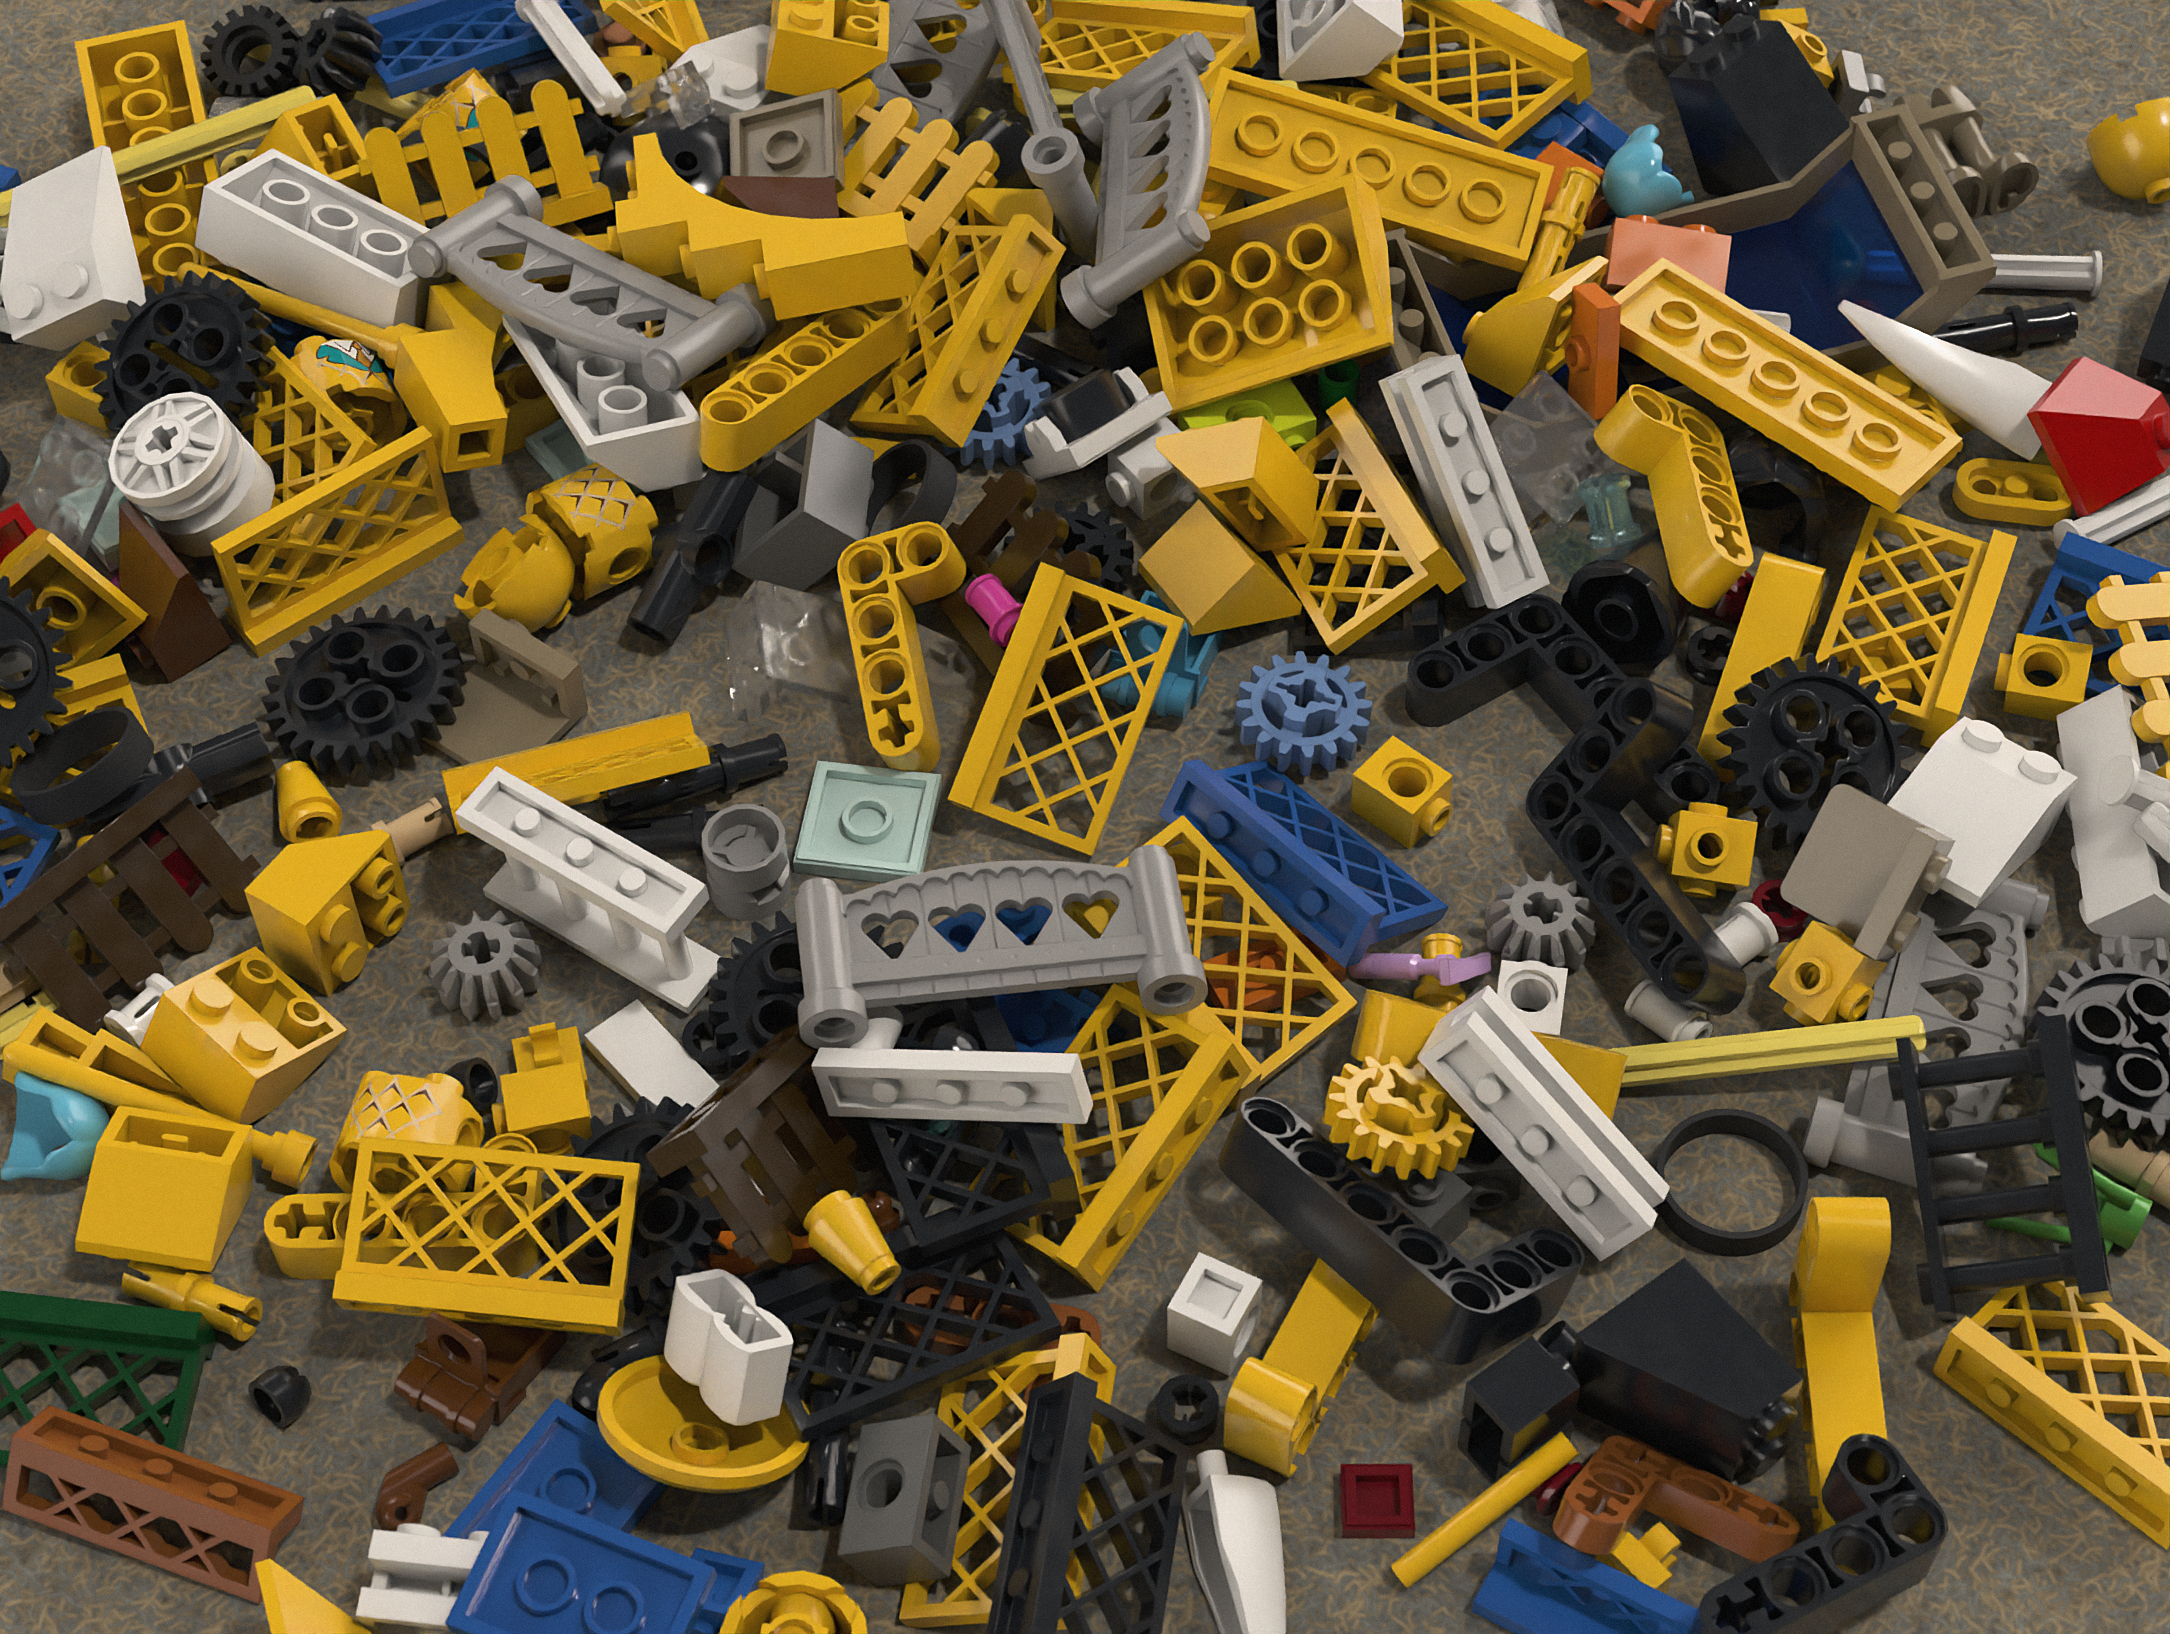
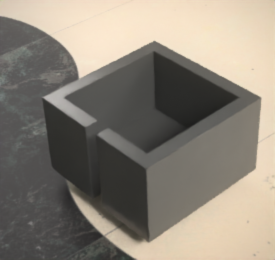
(805, 511)

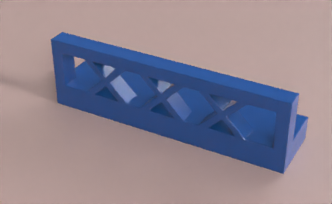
(1548, 1590)

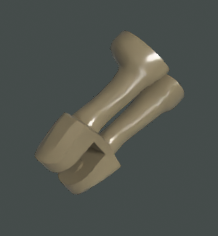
(1957, 124)

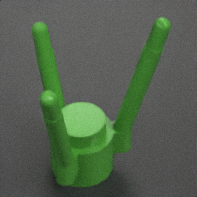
(2120, 1211)

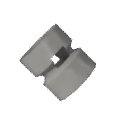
(747, 862)

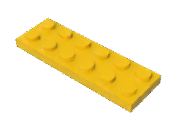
(1424, 180)
(1782, 386)

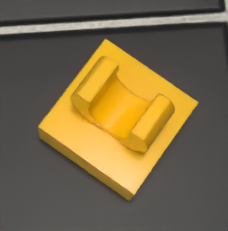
(548, 1047)
(1647, 1558)

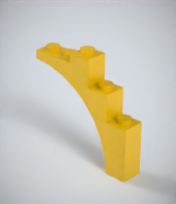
(792, 260)
(450, 368)

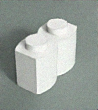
(728, 1347)

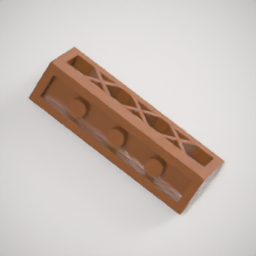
(143, 1476)

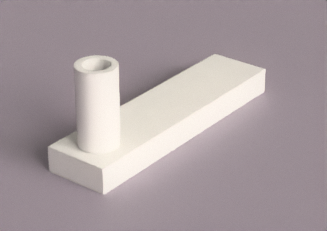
(649, 1059)
(948, 1085)

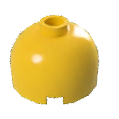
(2135, 153)
(521, 576)

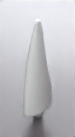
(1974, 386)
(1237, 1548)

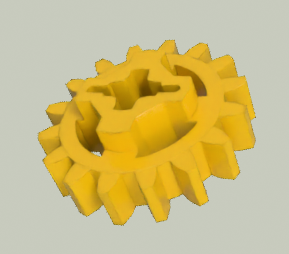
(1394, 1116)

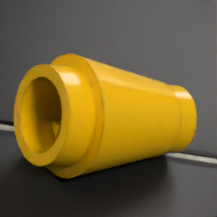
(305, 805)
(851, 1240)

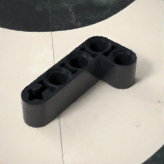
(1861, 1539)

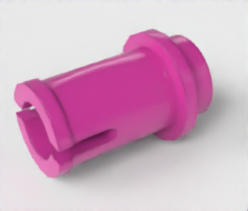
(994, 606)

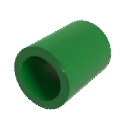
(1337, 382)

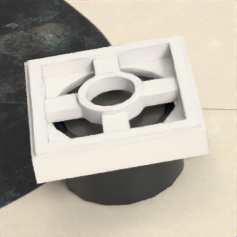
(1089, 420)

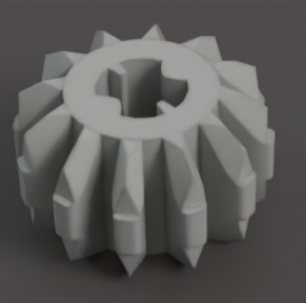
(1540, 922)
(485, 965)

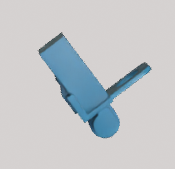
(1186, 671)

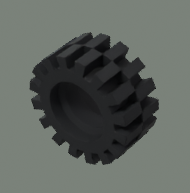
(237, 40)

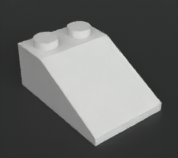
(734, 71)
(69, 255)
(1989, 800)

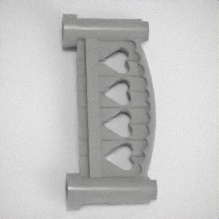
(962, 69)
(1117, 123)
(1052, 153)
(511, 223)
(850, 973)
(1872, 1129)

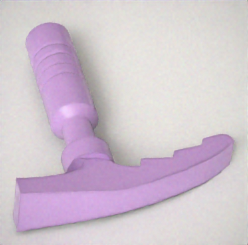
(1405, 966)

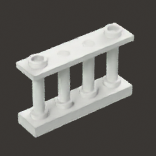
(592, 888)

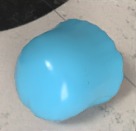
(1636, 181)
(49, 1118)

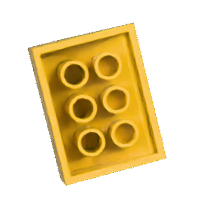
(1274, 294)

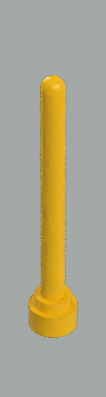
(316, 317)
(282, 1154)

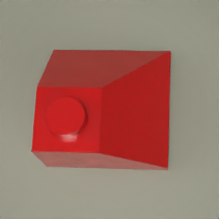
(2102, 433)

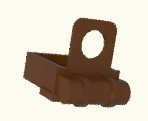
(474, 1371)

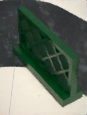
(109, 1331)

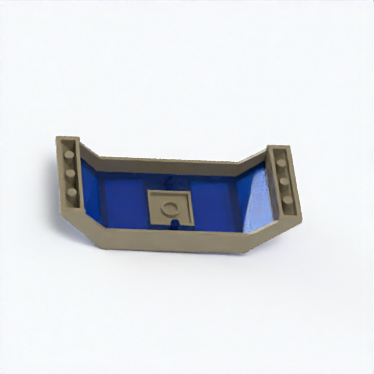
(1854, 225)

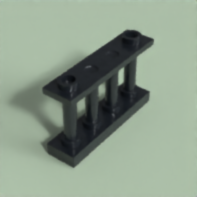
(2056, 1126)

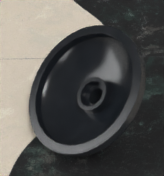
(699, 145)

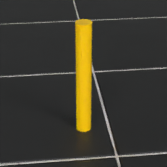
(1484, 1510)

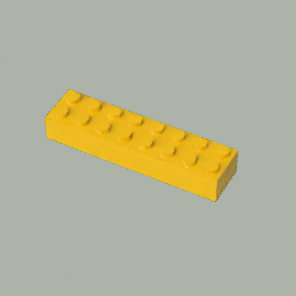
(135, 91)

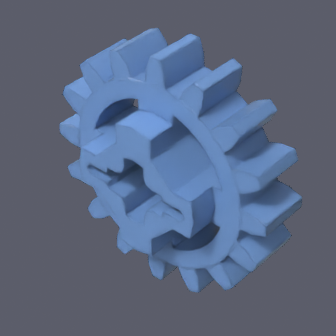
(1001, 422)
(1303, 713)

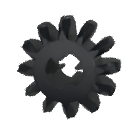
(338, 54)

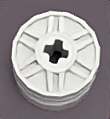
(190, 471)

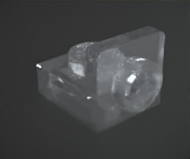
(675, 89)

